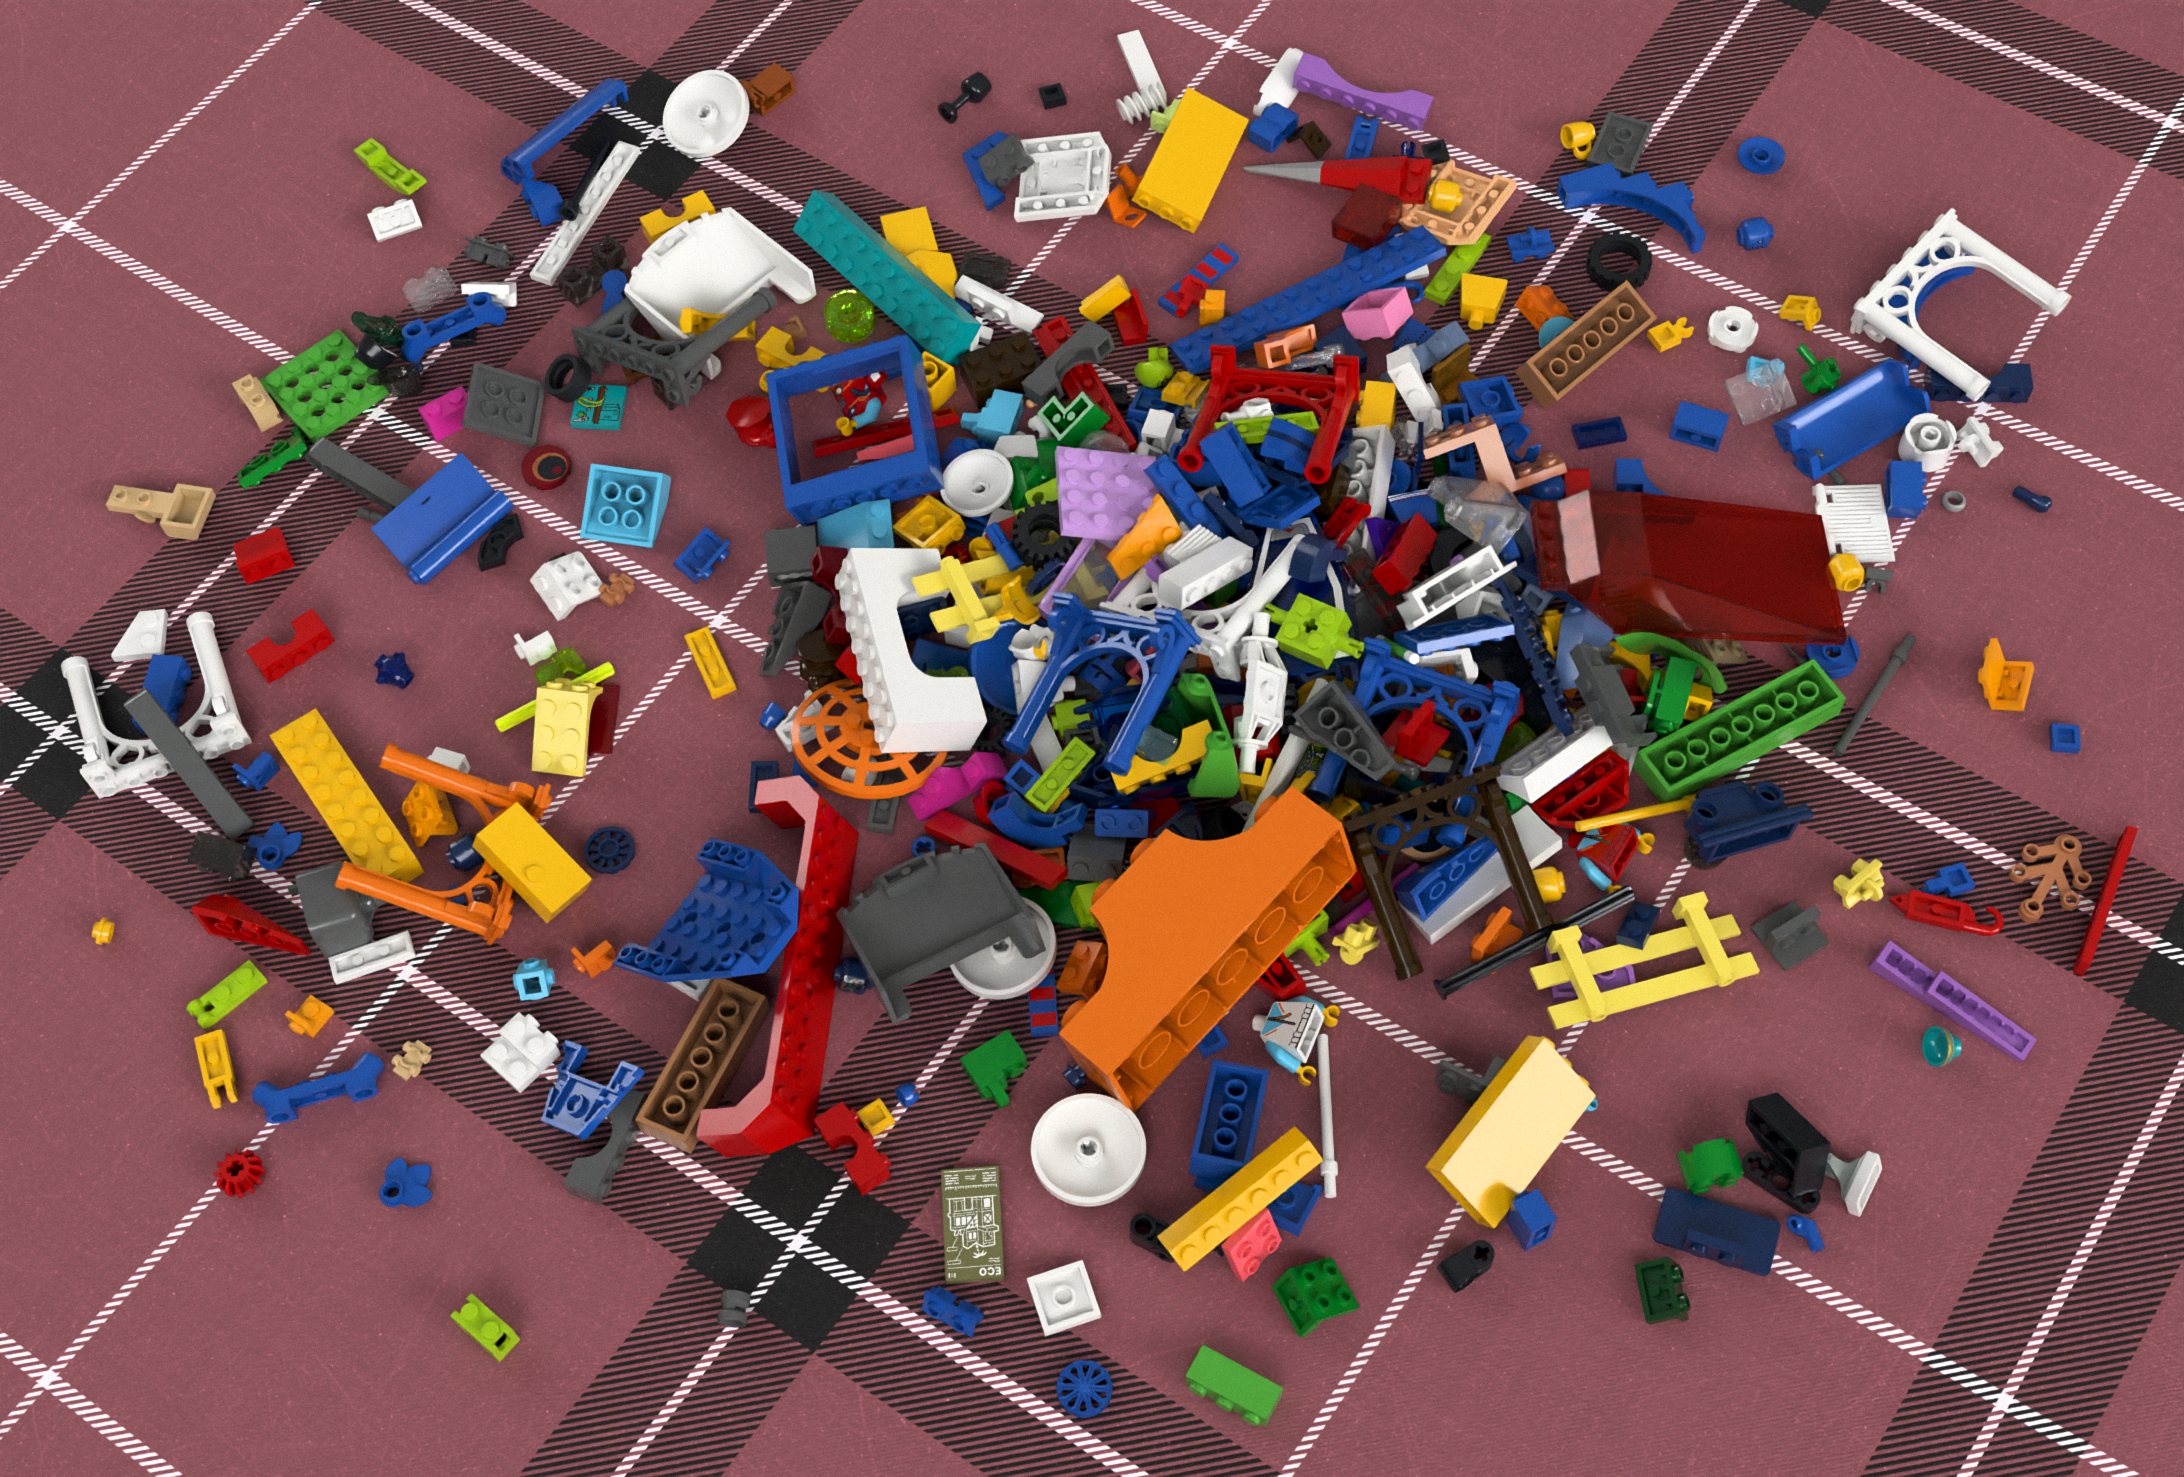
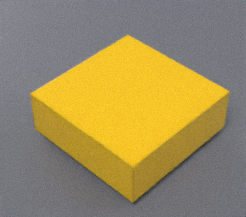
(875, 1117)

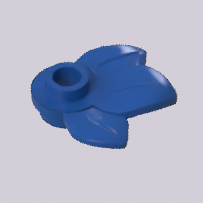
(275, 843)
(408, 1181)

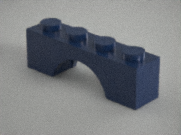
(2010, 385)

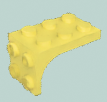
(563, 726)

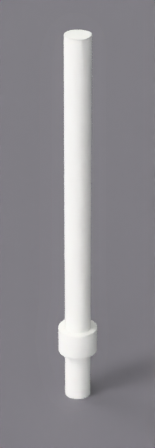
(1328, 1166)

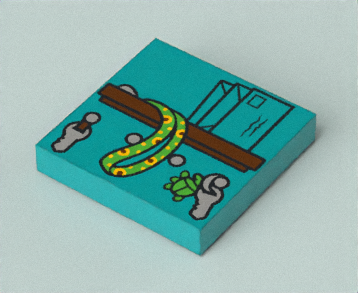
(600, 408)

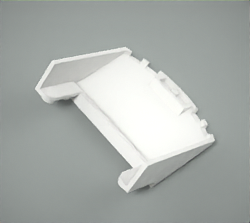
(714, 270)

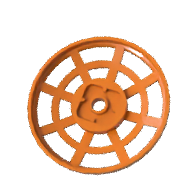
(858, 739)

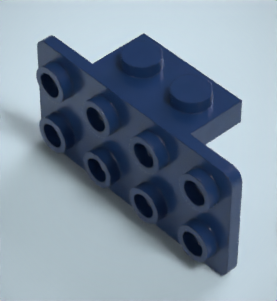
(1717, 1232)

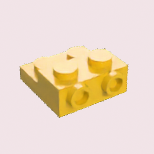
(930, 525)

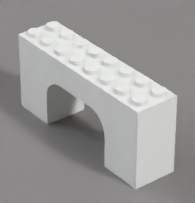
(905, 704)

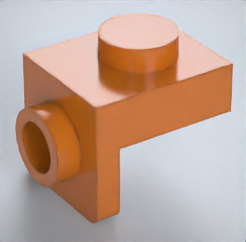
(595, 961)

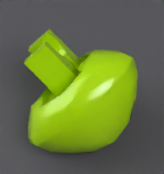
(1155, 371)

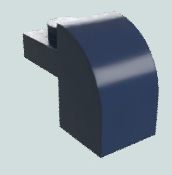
(1313, 556)

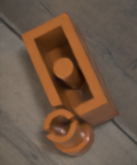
(769, 88)

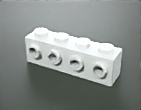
(1205, 573)

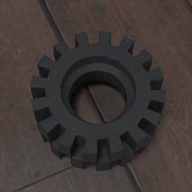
(994, 717)

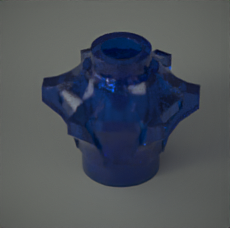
(394, 670)

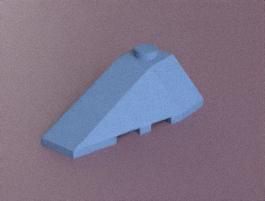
(1576, 628)

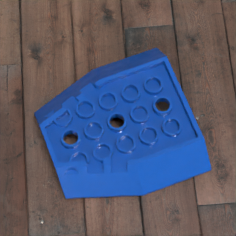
(732, 910)

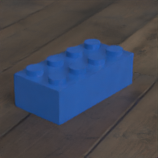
(1228, 1120)

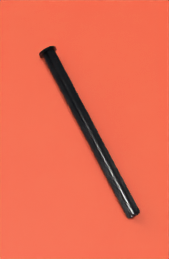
(1532, 942)

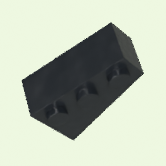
(1791, 1140)

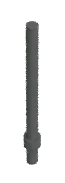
(1897, 659)

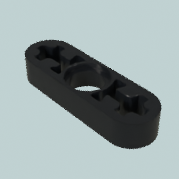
(1767, 1185)

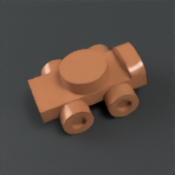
(617, 590)

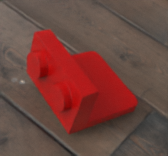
(263, 555)

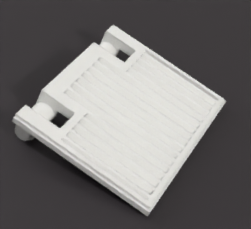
(1855, 521)

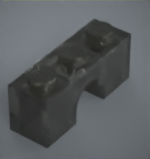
(579, 284)

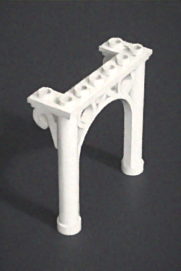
(1958, 240)
(1223, 641)
(104, 770)

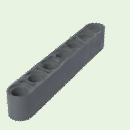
(357, 474)
(188, 764)

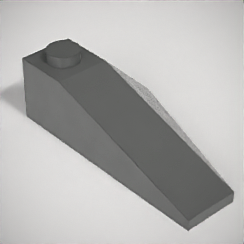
(797, 612)
(1344, 728)

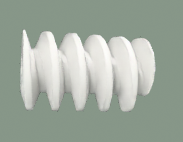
(1142, 103)

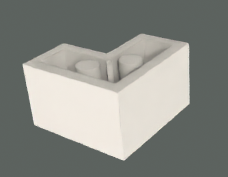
(1161, 430)

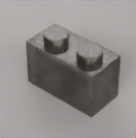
(222, 855)

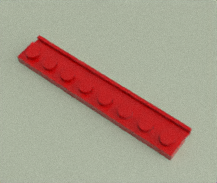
(1082, 378)

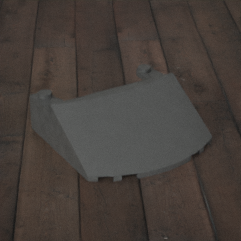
(932, 917)

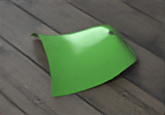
(1650, 643)

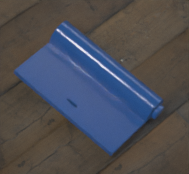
(437, 531)

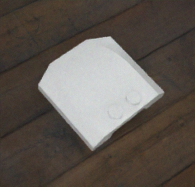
(1066, 178)

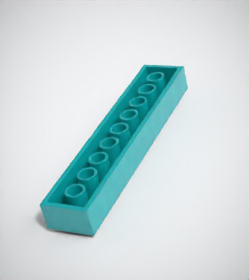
(886, 277)

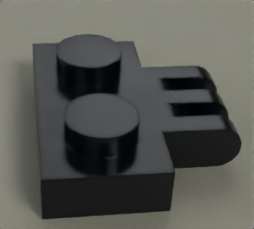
(1291, 703)

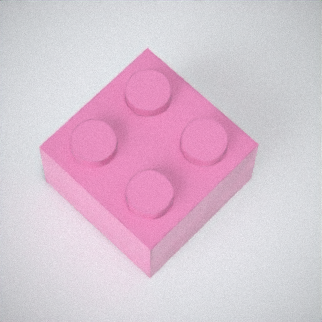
(1378, 313)

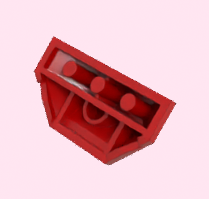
(1591, 792)

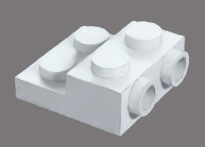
(521, 1051)

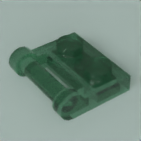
(380, 329)

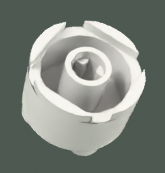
(1927, 441)

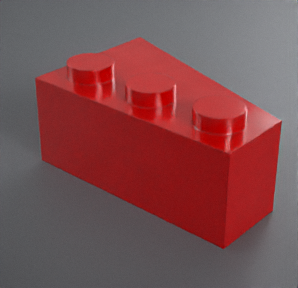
(1281, 981)

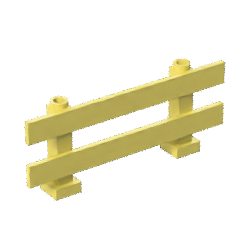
(969, 608)
(1581, 967)

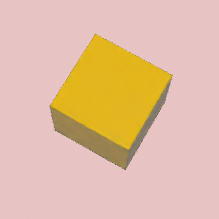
(939, 379)

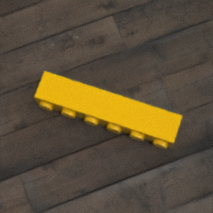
(1240, 1198)

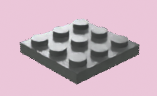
(503, 404)

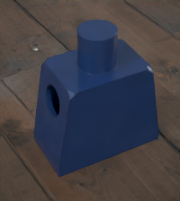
(1352, 348)

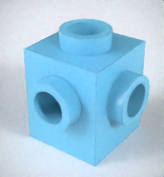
(533, 979)

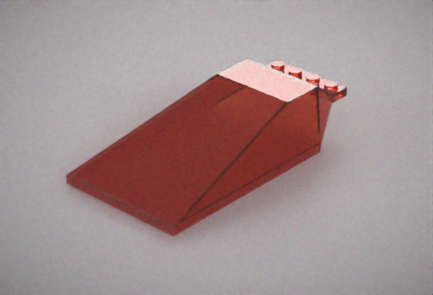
(1690, 567)

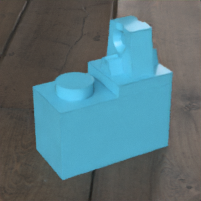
(997, 418)

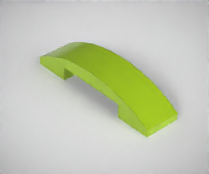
(388, 169)

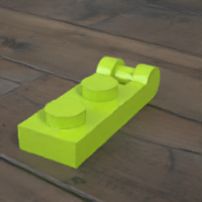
(227, 995)

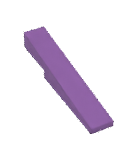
(1952, 1000)

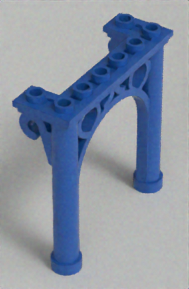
(1073, 628)
(1501, 703)

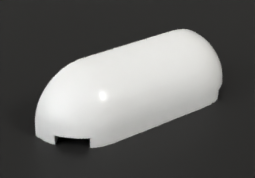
(1279, 84)

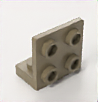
(1716, 651)

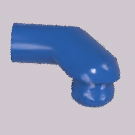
(1807, 1229)

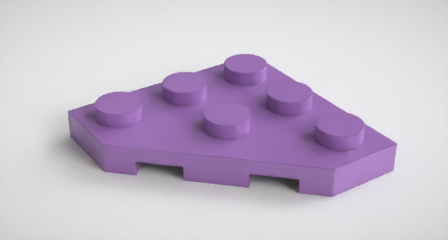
(1605, 981)

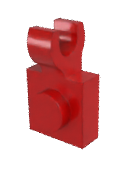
(1190, 293)

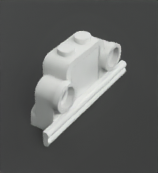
(1450, 586)

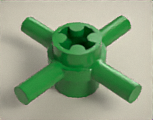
(1821, 373)

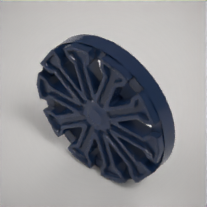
(1044, 578)
(609, 850)

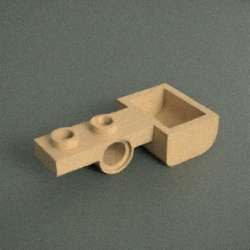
(181, 511)

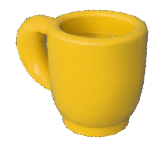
(1578, 135)

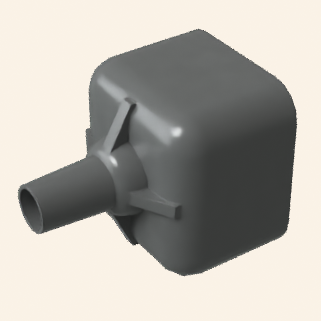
(334, 916)

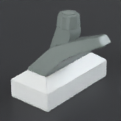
(1855, 1179)

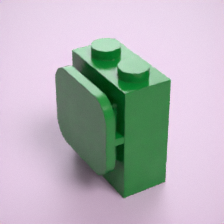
(1668, 695)

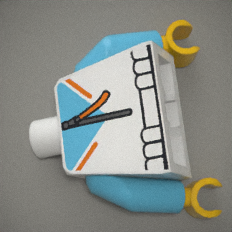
(1292, 1030)

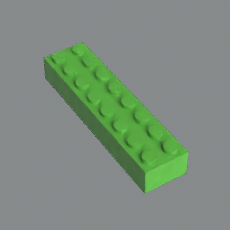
(1739, 732)

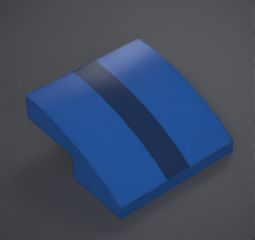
(1288, 443)

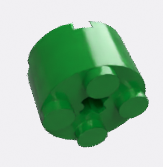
(1710, 1165)

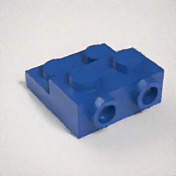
(1491, 397)
(1151, 398)

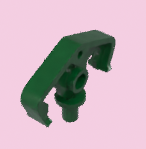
(1177, 718)

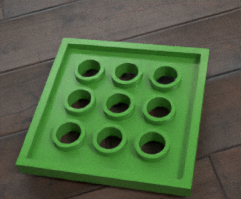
(323, 399)

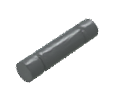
(1834, 474)

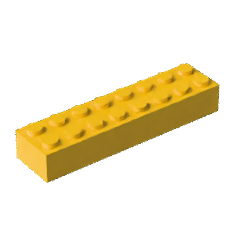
(344, 798)

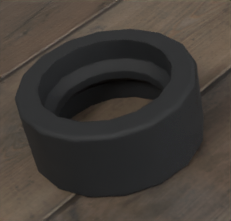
(557, 372)
(1222, 823)

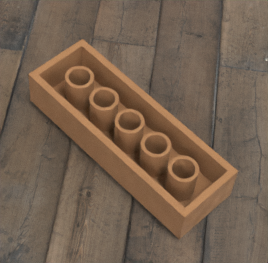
(1585, 344)
(703, 1063)

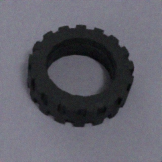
(1618, 243)

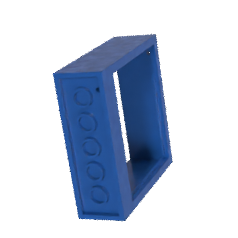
(888, 478)

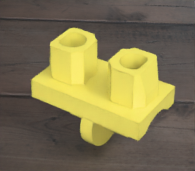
(1863, 886)
(1357, 941)

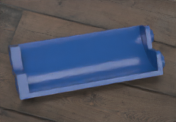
(518, 163)
(1851, 418)

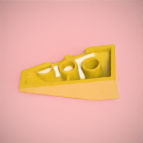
(937, 267)

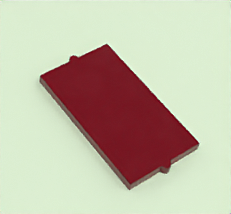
(603, 720)

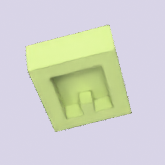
(1159, 121)

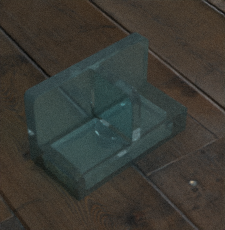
(1156, 745)

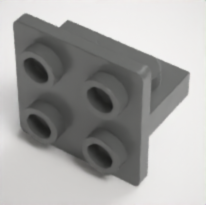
(1791, 934)

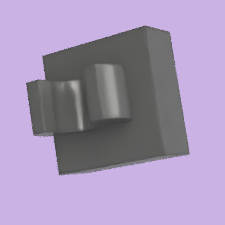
(1877, 576)

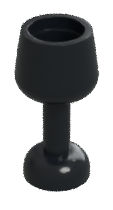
(973, 89)

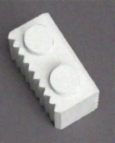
(1190, 544)

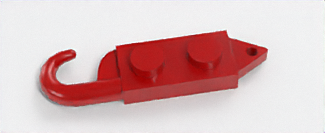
(1945, 913)

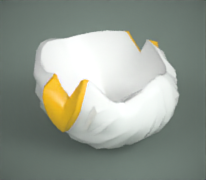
(1032, 644)

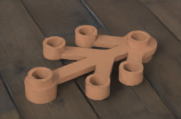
(2052, 873)

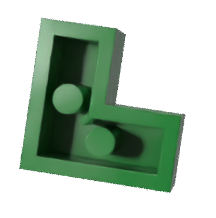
(1075, 421)

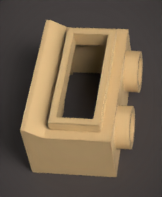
(257, 401)

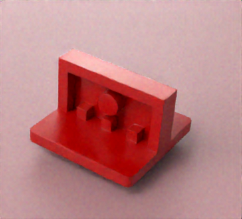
(1416, 735)

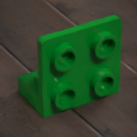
(1314, 1294)

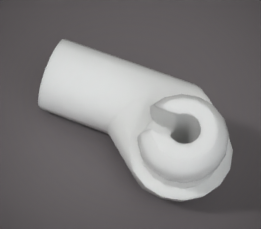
(1037, 424)

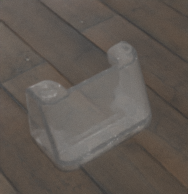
(1479, 509)

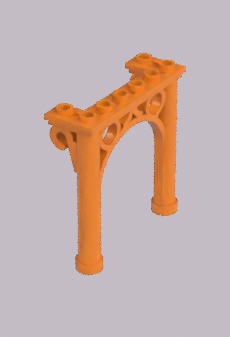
(478, 917)

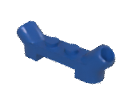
(422, 336)
(358, 1083)

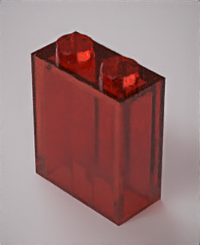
(1366, 217)

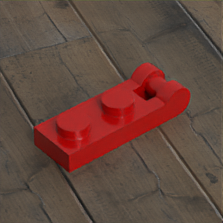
(1342, 523)

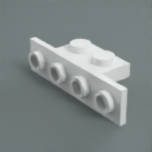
(997, 304)

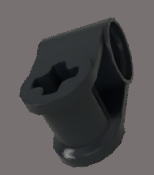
(1150, 1241)
(1463, 1268)

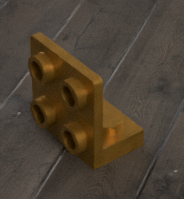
(1450, 373)

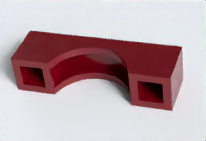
(825, 565)

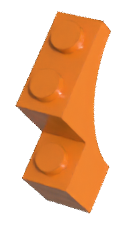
(1283, 345)

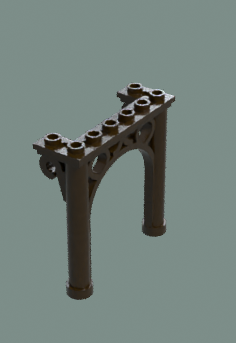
(1503, 837)

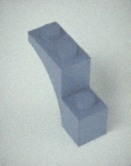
(1436, 348)

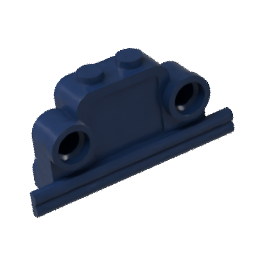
(1741, 819)

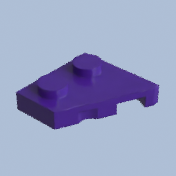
(1380, 533)

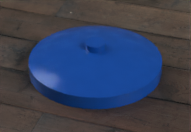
(991, 666)

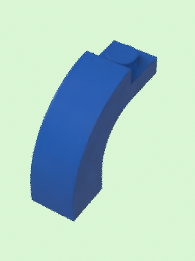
(1032, 827)

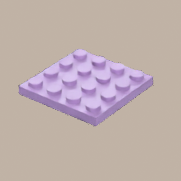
(1101, 492)

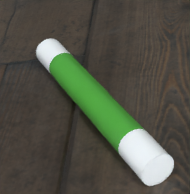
(1401, 651)

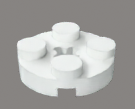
(1732, 340)

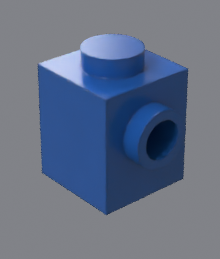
(1020, 778)

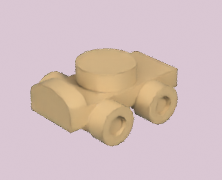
(411, 1063)

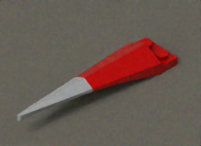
(1395, 175)

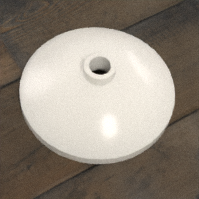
(973, 473)

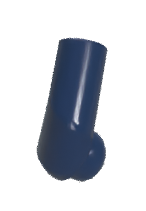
(2038, 503)

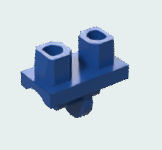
(1530, 243)

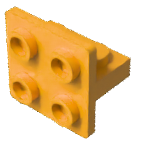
(428, 813)

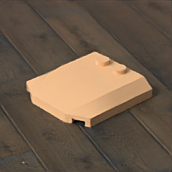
(1479, 206)

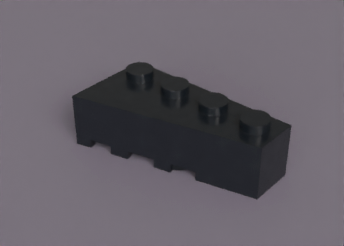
(1505, 662)

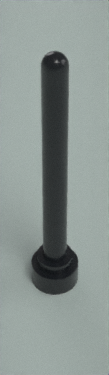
(570, 209)

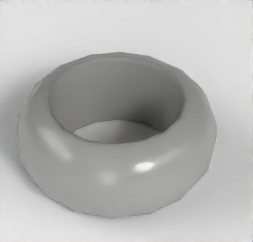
(1950, 507)

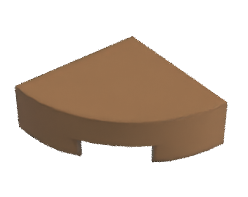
(795, 329)

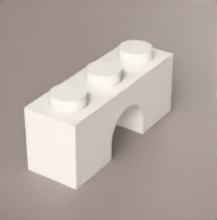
(1407, 377)

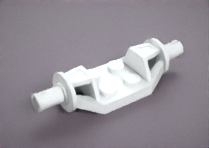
(1263, 695)

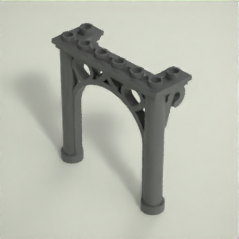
(678, 370)

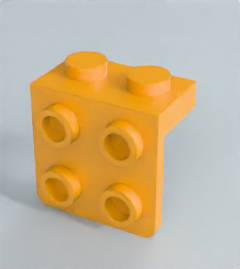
(2003, 681)

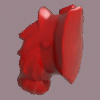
(752, 421)

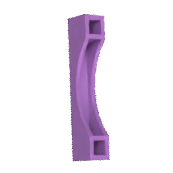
(1405, 108)

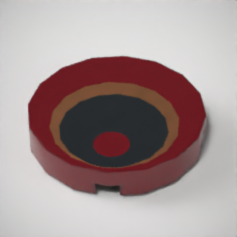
(546, 467)

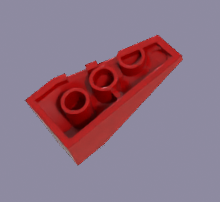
(234, 920)

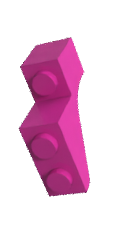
(950, 785)

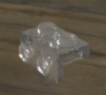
(429, 289)

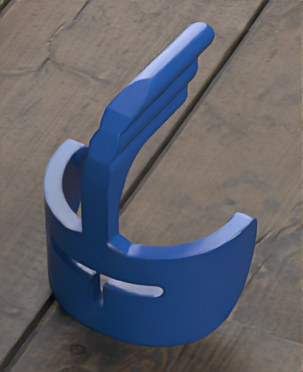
(1518, 434)
(1102, 683)

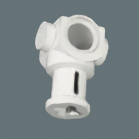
(1251, 408)

